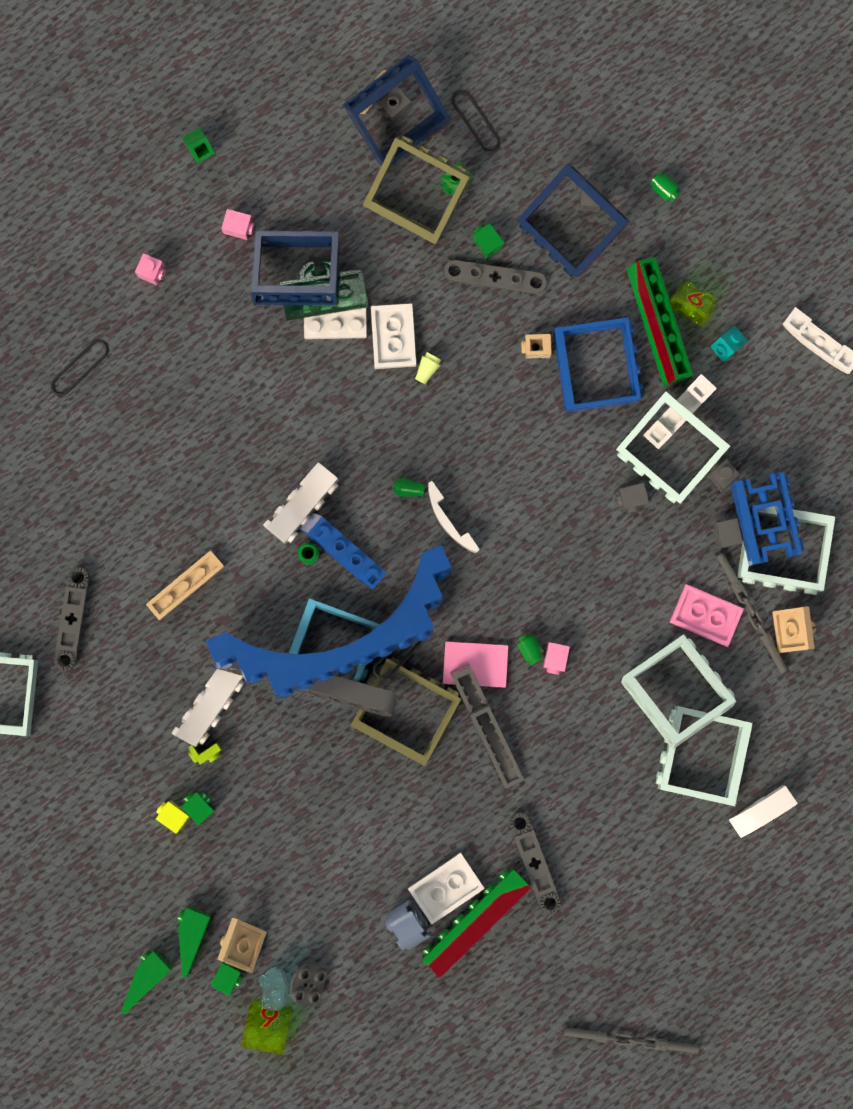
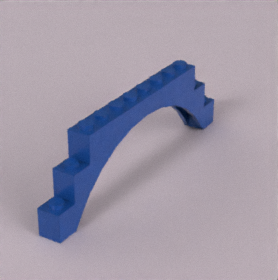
(296, 671)

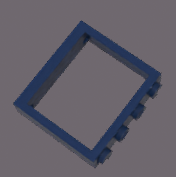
(383, 85)
(597, 197)
(295, 294)

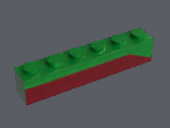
(659, 321)
(476, 922)

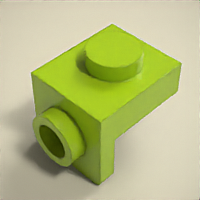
(210, 754)

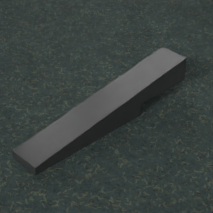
(487, 726)

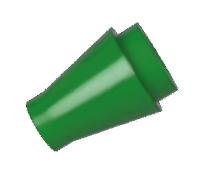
(405, 487)

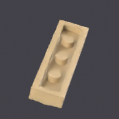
(185, 585)

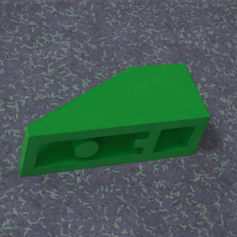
(191, 933)
(147, 975)

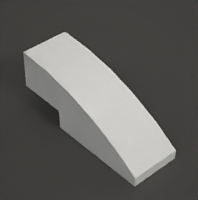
(763, 811)

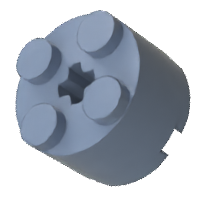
(407, 925)

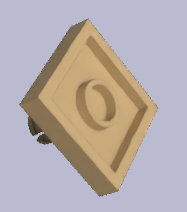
(793, 629)
(241, 945)

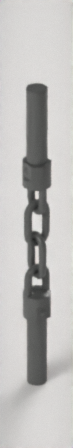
(766, 638)
(660, 1044)

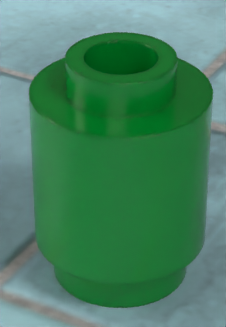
(665, 187)
(304, 549)
(530, 649)

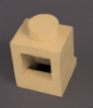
(542, 341)

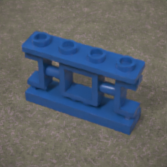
(748, 522)

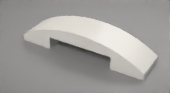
(818, 341)
(671, 420)
(466, 540)

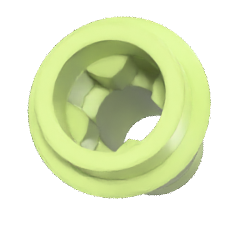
(427, 367)

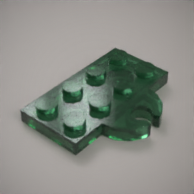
(350, 291)

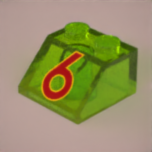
(693, 303)
(266, 1029)

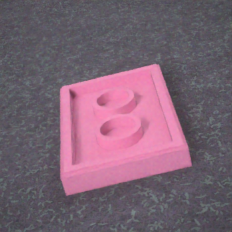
(706, 615)
(486, 661)

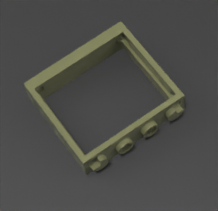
(395, 216)
(394, 744)

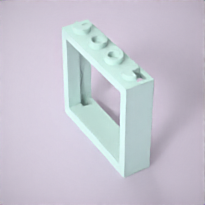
(655, 481)
(791, 584)
(652, 711)
(24, 730)
(736, 766)

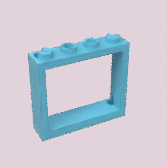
(305, 623)

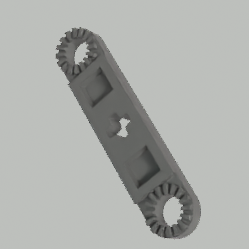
(510, 279)
(69, 635)
(540, 877)

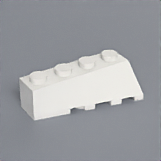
(302, 503)
(208, 707)

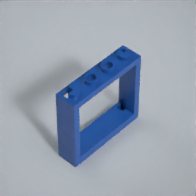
(630, 353)
(343, 550)

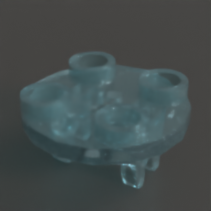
(274, 989)

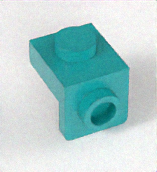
(728, 343)

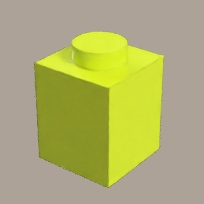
(172, 816)

